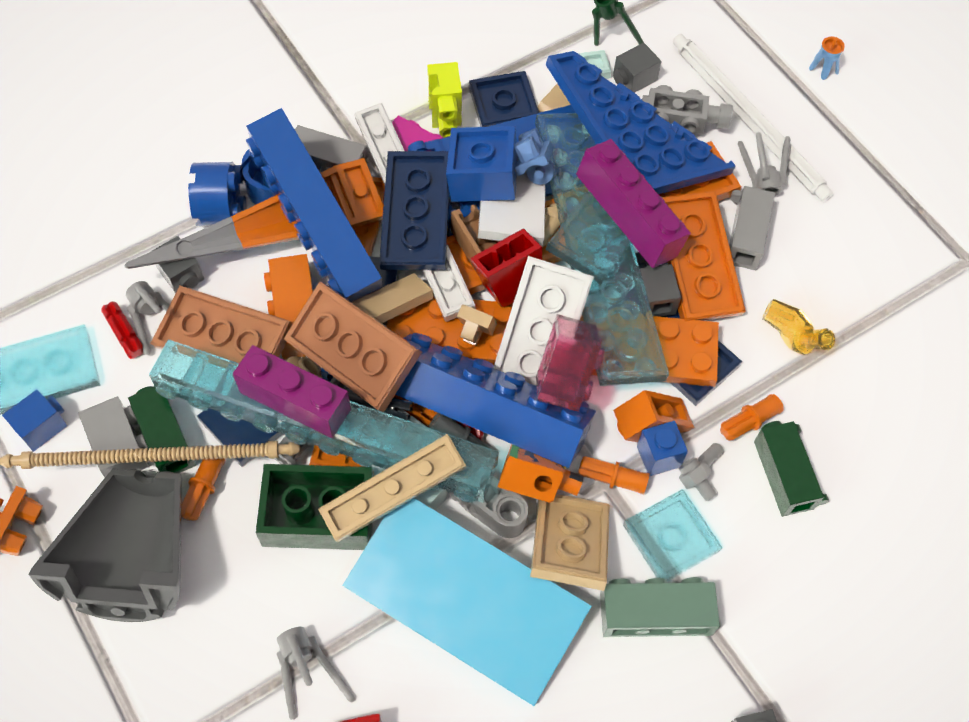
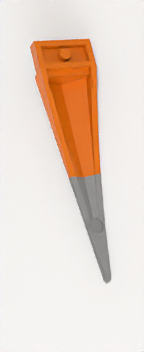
(267, 224)

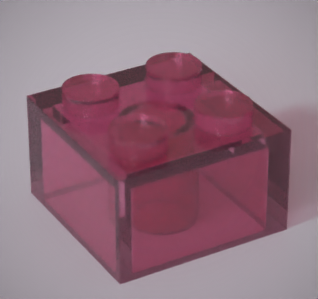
(568, 363)

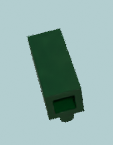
(159, 426)
(788, 468)

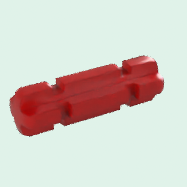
(122, 329)

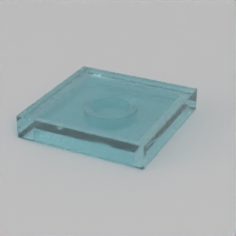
(672, 536)

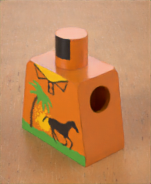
(536, 476)

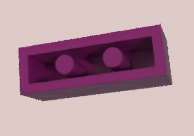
(292, 391)

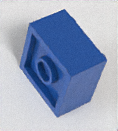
(482, 163)

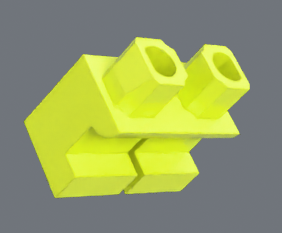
(445, 96)

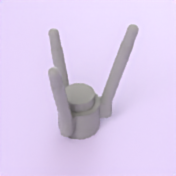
(767, 176)
(143, 301)
(296, 649)

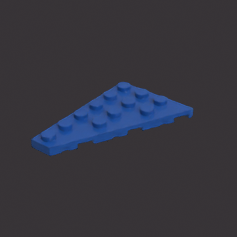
(659, 150)

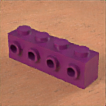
(632, 203)

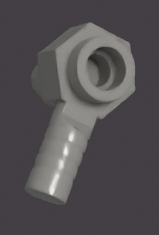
(696, 472)

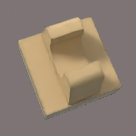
(475, 324)

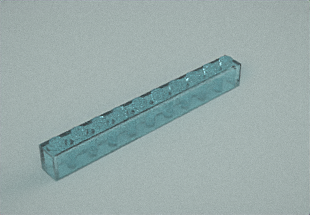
(364, 435)

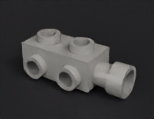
(688, 108)

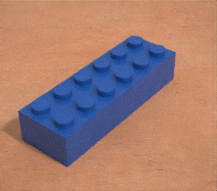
(312, 206)
(494, 402)

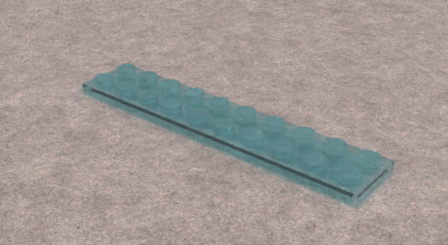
(620, 303)

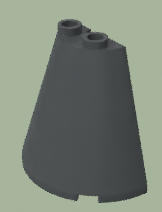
(119, 549)

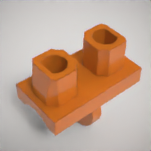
(21, 508)

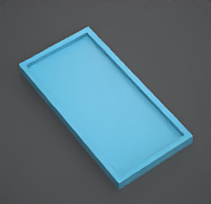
(468, 598)

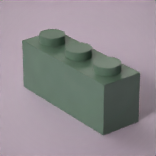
(659, 608)

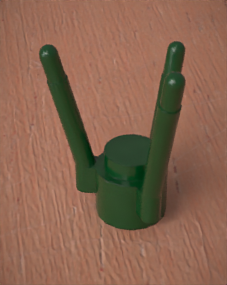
(608, 10)

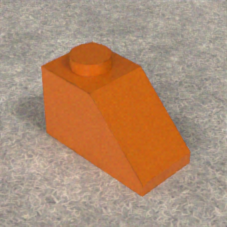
(650, 410)

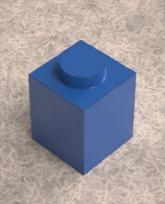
(36, 419)
(661, 448)

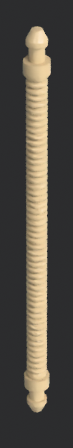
(29, 460)

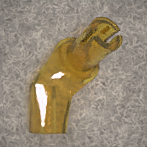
(796, 328)

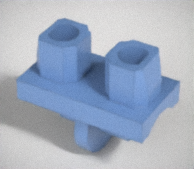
(534, 157)

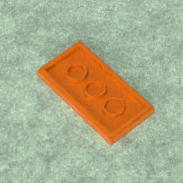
(705, 262)

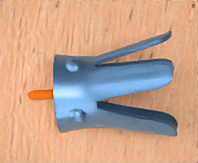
(830, 51)

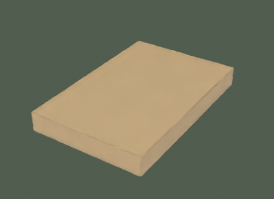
(571, 542)

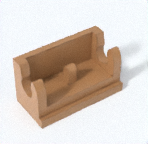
(466, 232)

